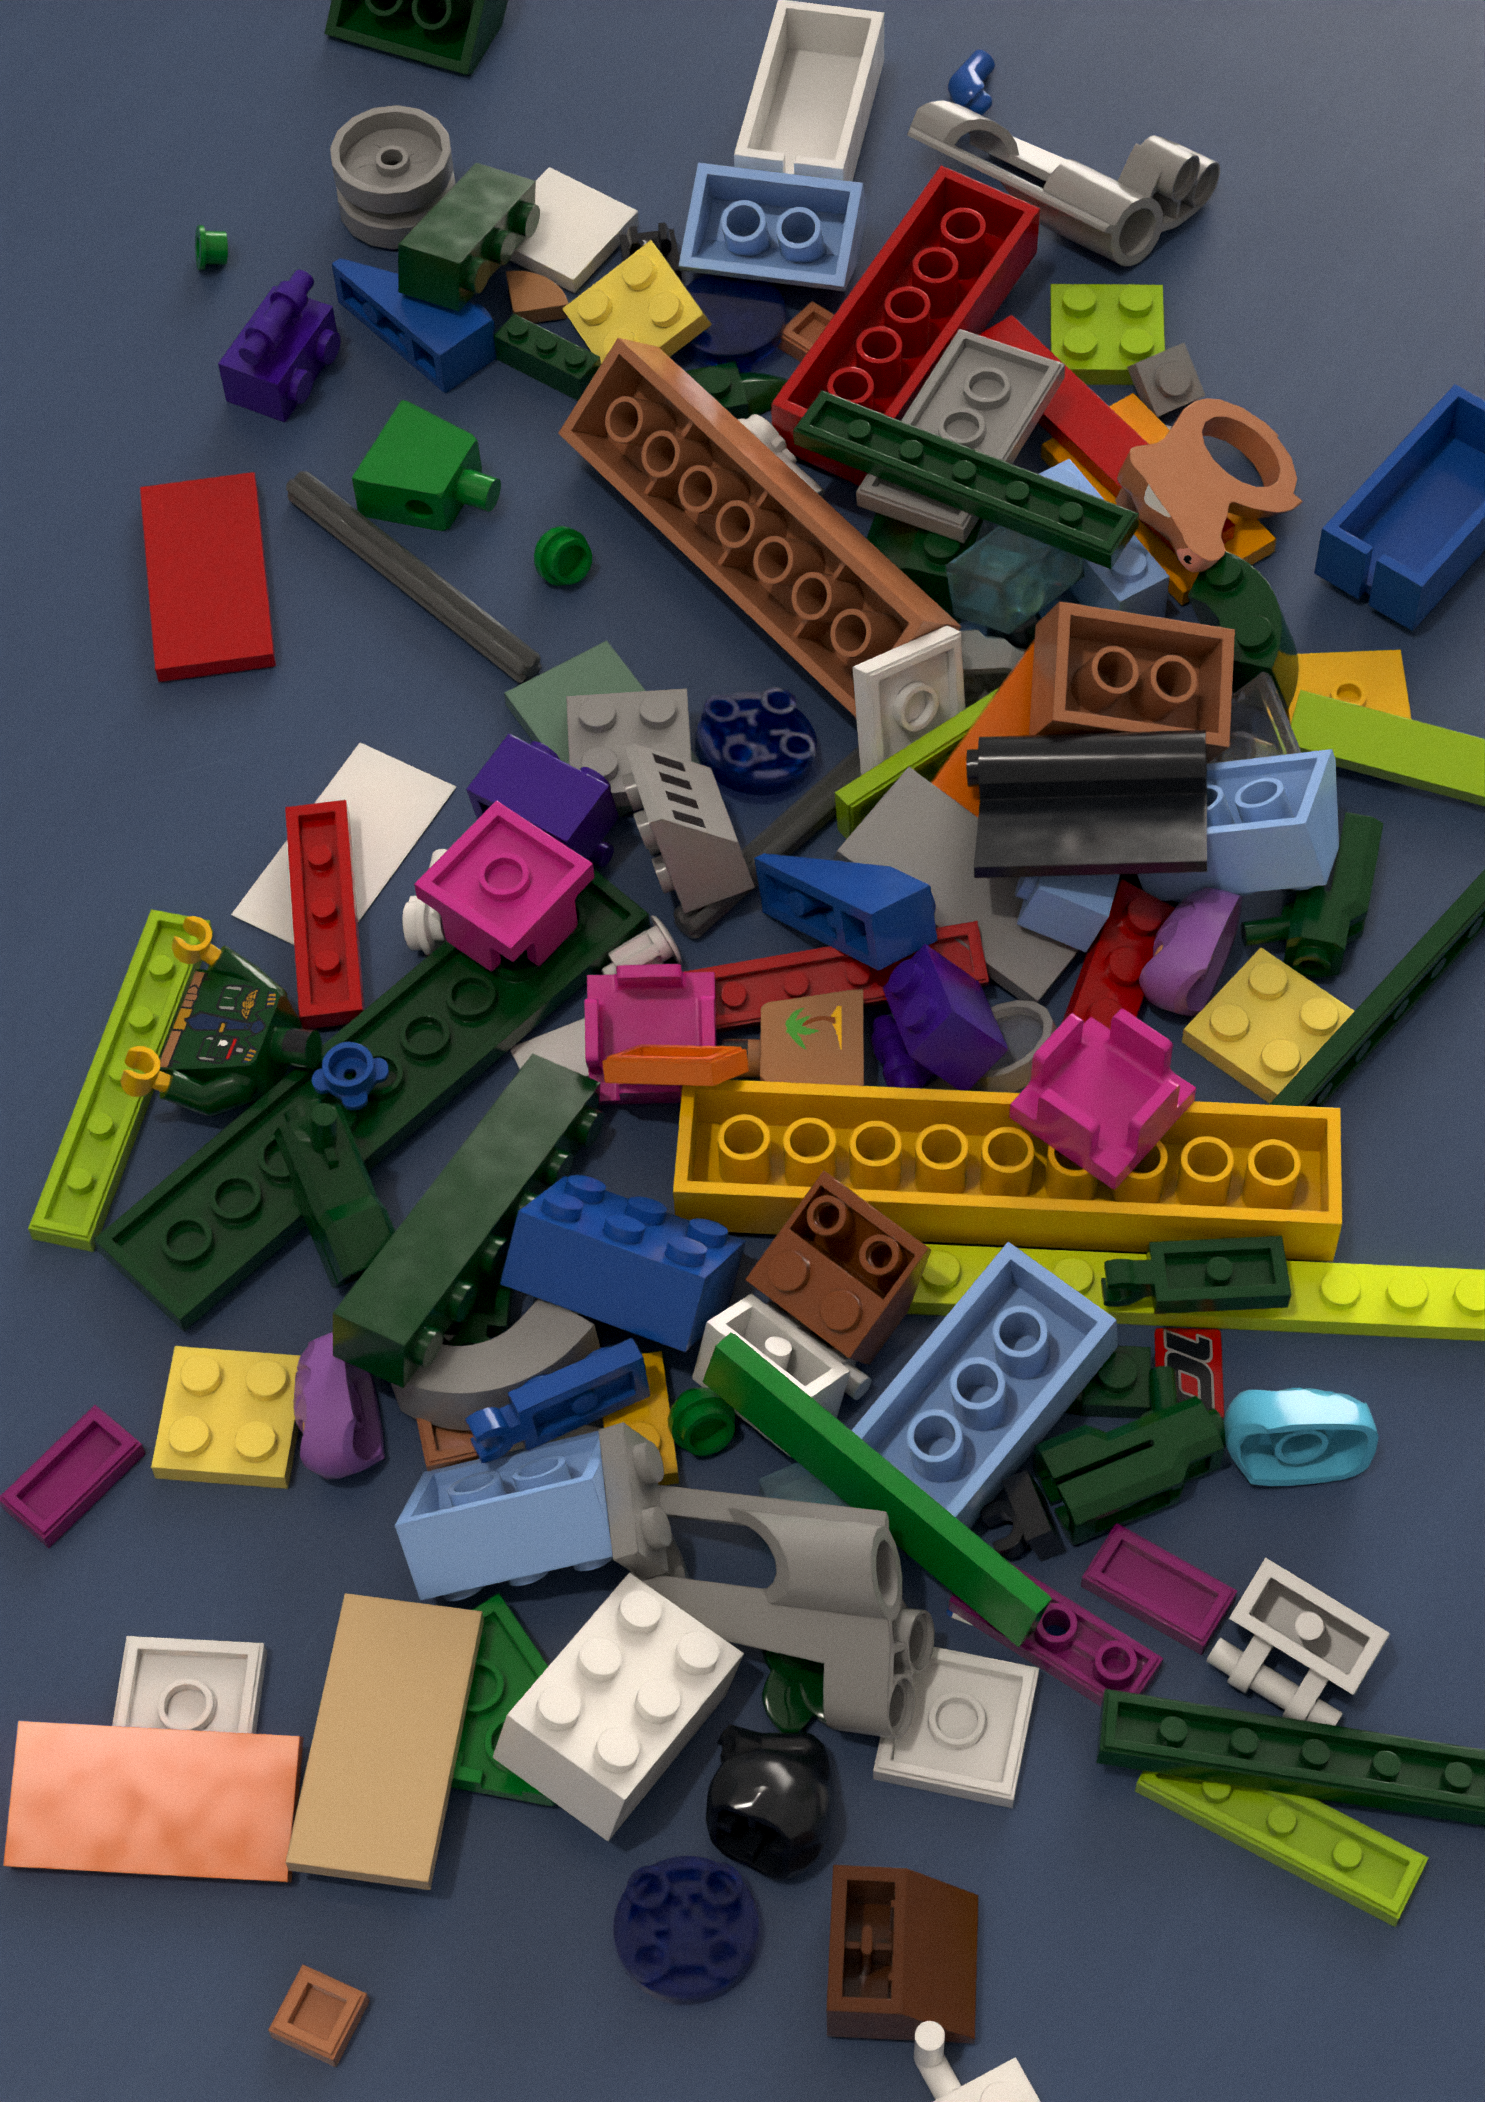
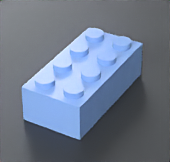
(989, 1383)

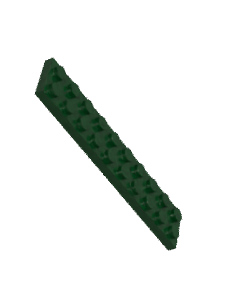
(435, 1031)

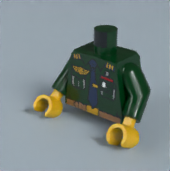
(228, 1037)

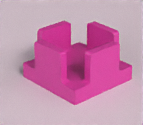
(506, 889)
(646, 1007)
(1103, 1094)

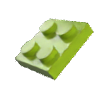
(1105, 328)

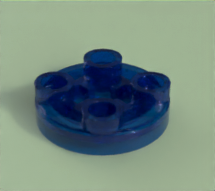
(744, 319)
(756, 741)
(686, 1929)

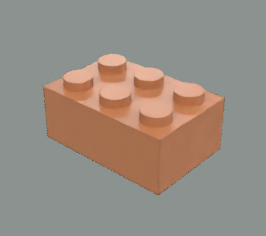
(1130, 675)

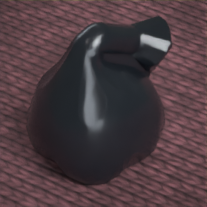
(771, 1800)

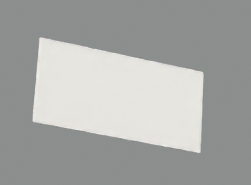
(388, 814)

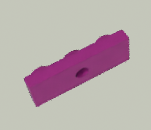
(1086, 1657)

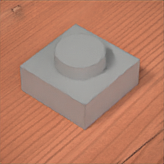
(1166, 380)

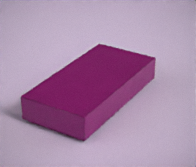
(71, 1476)
(1158, 1588)

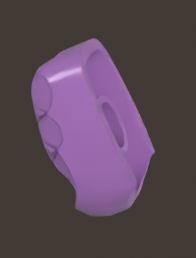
(1192, 951)
(336, 1413)

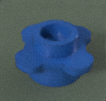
(346, 1059)

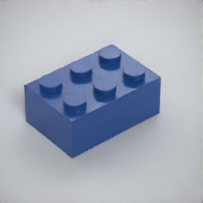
(623, 1261)

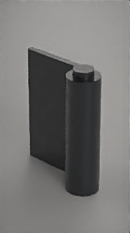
(1090, 803)

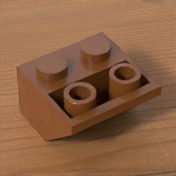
(842, 1269)

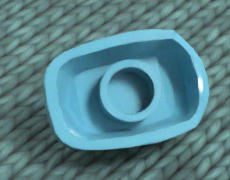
(1299, 1436)

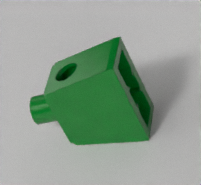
(422, 472)

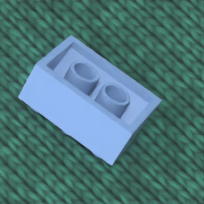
(774, 227)
(1266, 827)
(507, 1519)

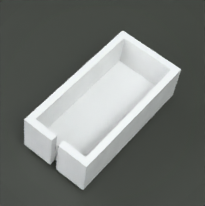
(813, 91)

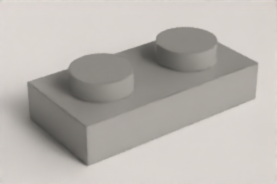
(633, 1501)

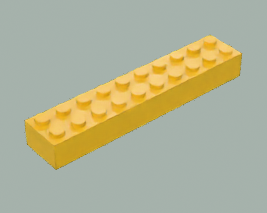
(969, 1174)

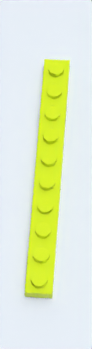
(1322, 1300)

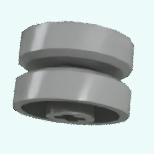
(390, 172)

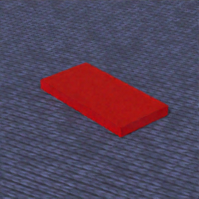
(207, 577)

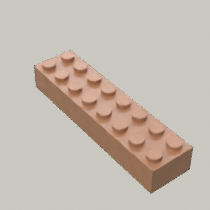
(746, 518)

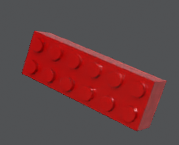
(934, 275)

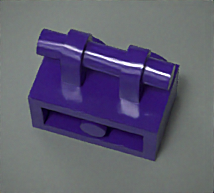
(280, 350)
(550, 794)
(937, 1025)

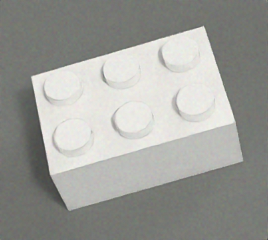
(617, 1706)

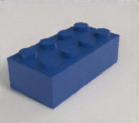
(1415, 516)

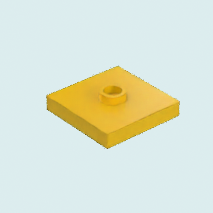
(1355, 677)

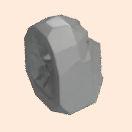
(985, 663)

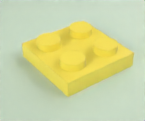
(638, 303)
(1265, 1025)
(228, 1418)

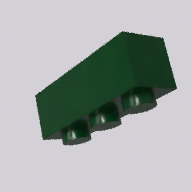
(545, 356)

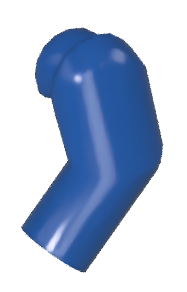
(967, 82)

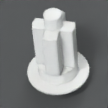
(647, 948)

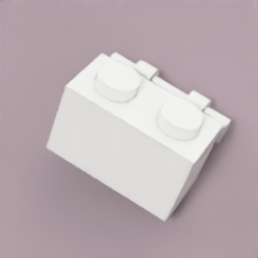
(790, 1348)
(1307, 1627)

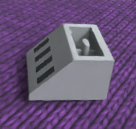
(687, 825)

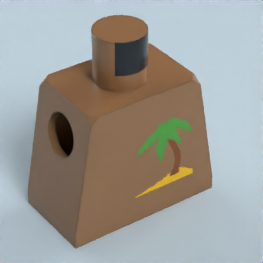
(809, 1040)

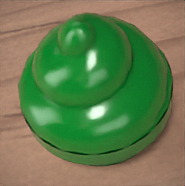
(562, 556)
(701, 1421)

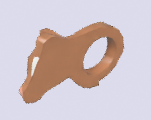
(1189, 494)

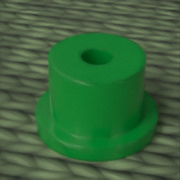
(210, 247)

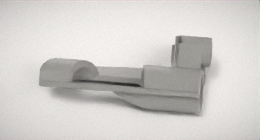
(1110, 217)
(829, 1601)

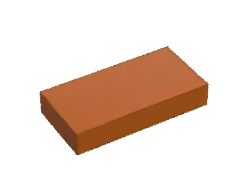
(675, 1065)

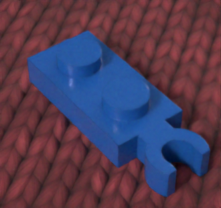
(561, 1401)

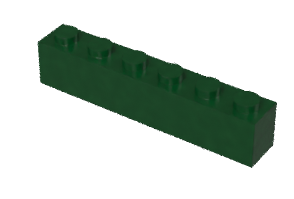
(465, 1222)

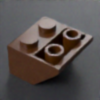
(900, 1955)

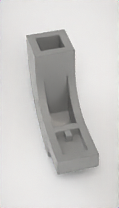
(482, 1373)

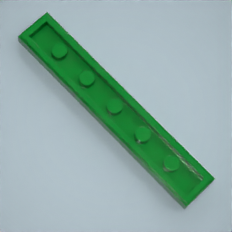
(871, 1482)

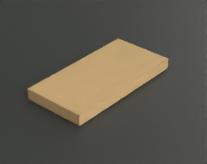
(386, 1742)

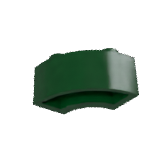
(1241, 599)

